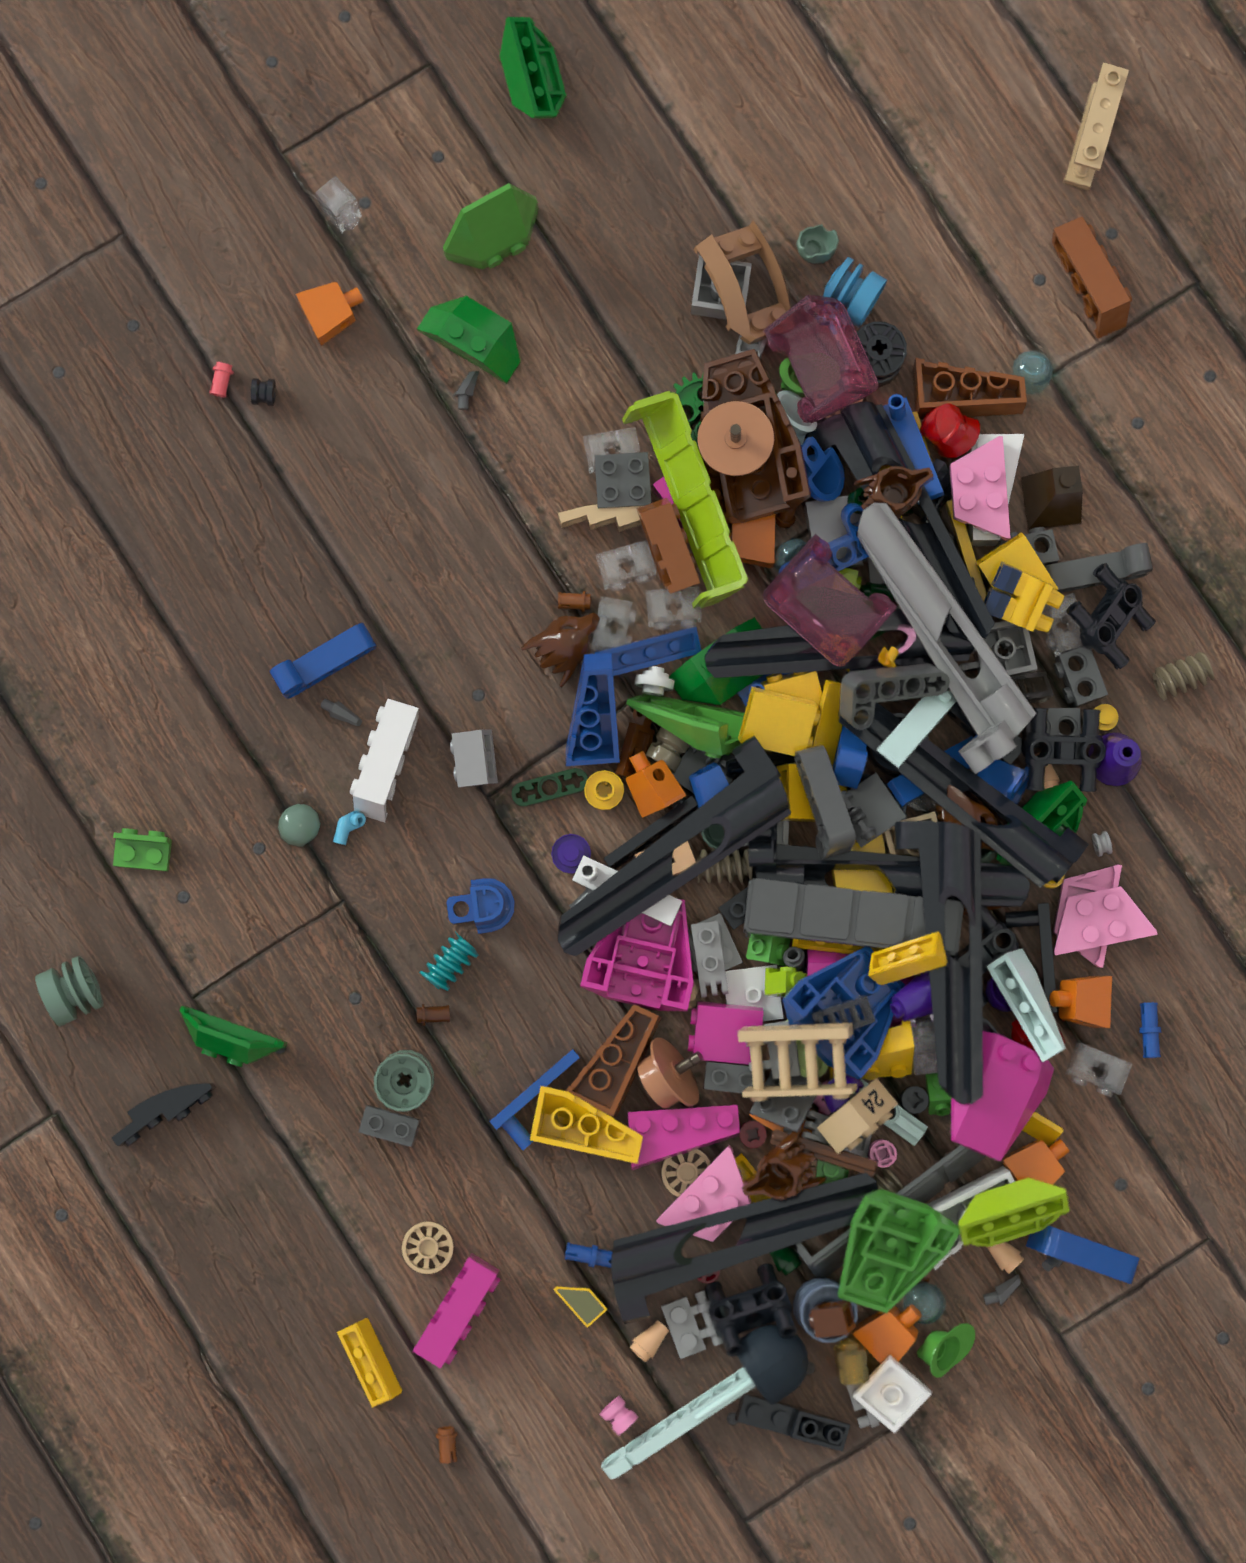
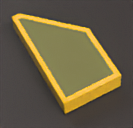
(582, 1303)

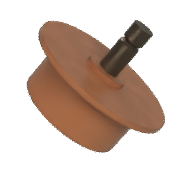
(735, 438)
(669, 1075)

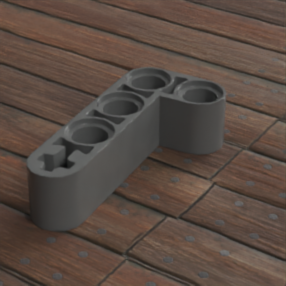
(1077, 574)
(924, 682)
(828, 807)

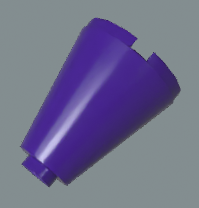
(1121, 760)
(913, 999)

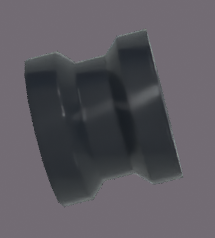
(263, 391)
(909, 1099)

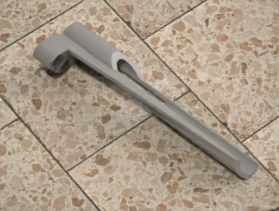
(992, 698)

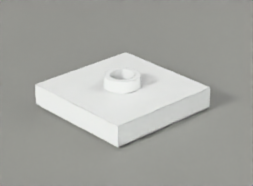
(748, 989)
(892, 1394)

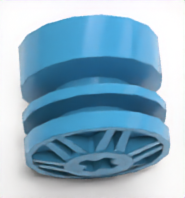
(854, 292)

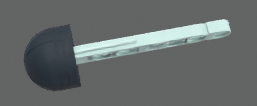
(768, 1362)

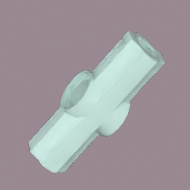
(903, 1123)

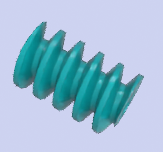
(449, 963)

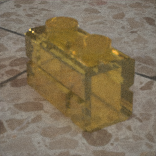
(851, 1362)

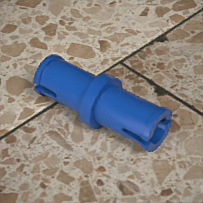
(1150, 1030)
(589, 1255)

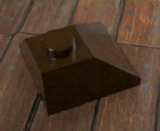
(1053, 497)

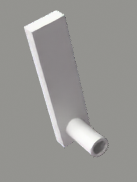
(593, 874)

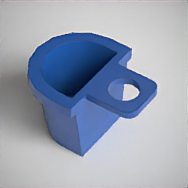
(823, 471)
(1006, 779)
(707, 783)
(489, 905)

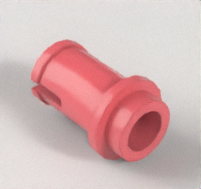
(221, 379)

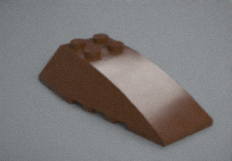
(783, 478)

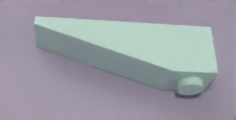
(916, 727)
(1028, 1001)

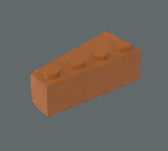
(1092, 276)
(970, 390)
(614, 1066)

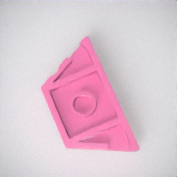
(981, 489)
(1082, 884)
(1100, 920)
(711, 1192)

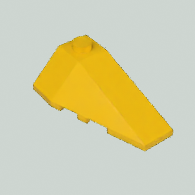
(574, 1124)

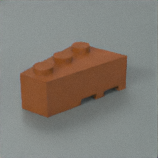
(668, 545)

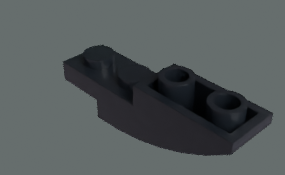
(170, 1103)
(793, 1421)

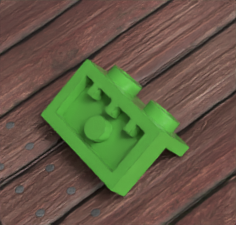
(142, 851)

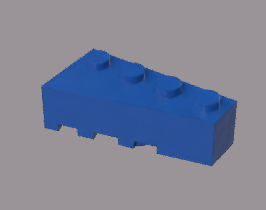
(594, 717)

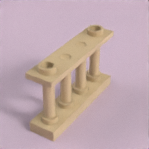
(1096, 126)
(809, 1035)

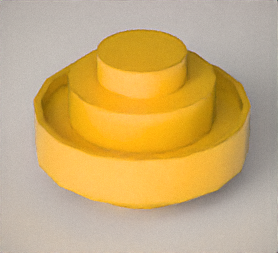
(604, 790)

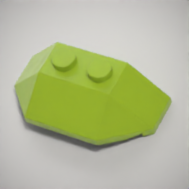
(1011, 1212)

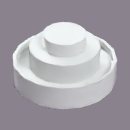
(654, 681)

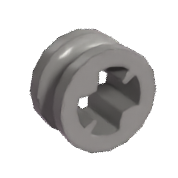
(1102, 843)

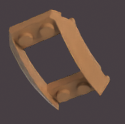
(731, 247)

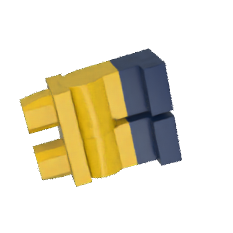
(1030, 599)

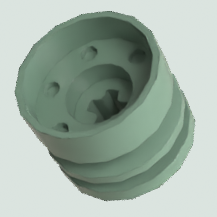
(75, 988)
(404, 1096)

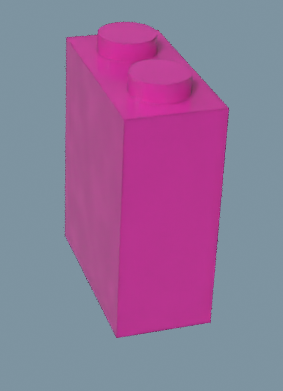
(718, 1031)

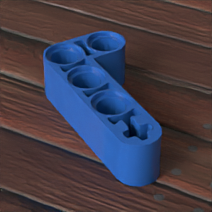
(850, 540)
(322, 661)
(849, 759)
(1084, 1253)

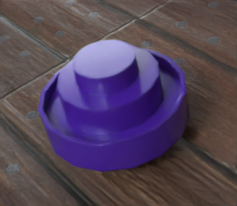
(569, 851)

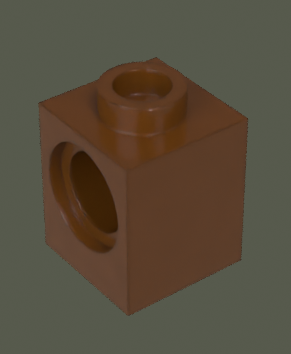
(832, 1319)

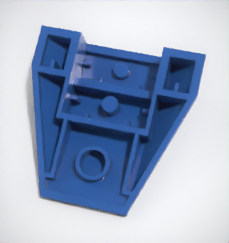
(837, 984)

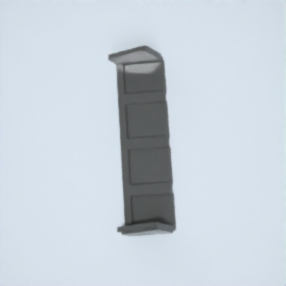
(842, 915)
(920, 1189)

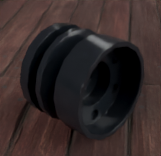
(891, 342)

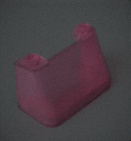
(823, 356)
(825, 604)

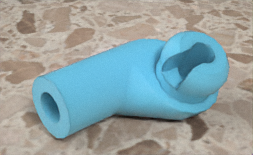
(347, 824)

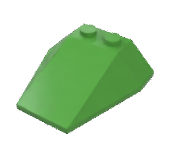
(492, 228)
(698, 724)
(892, 1249)

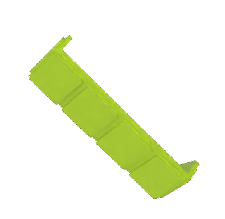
(692, 493)

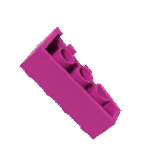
(681, 1130)
(456, 1311)

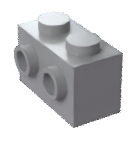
(474, 758)

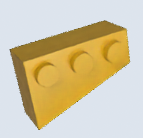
(895, 1055)

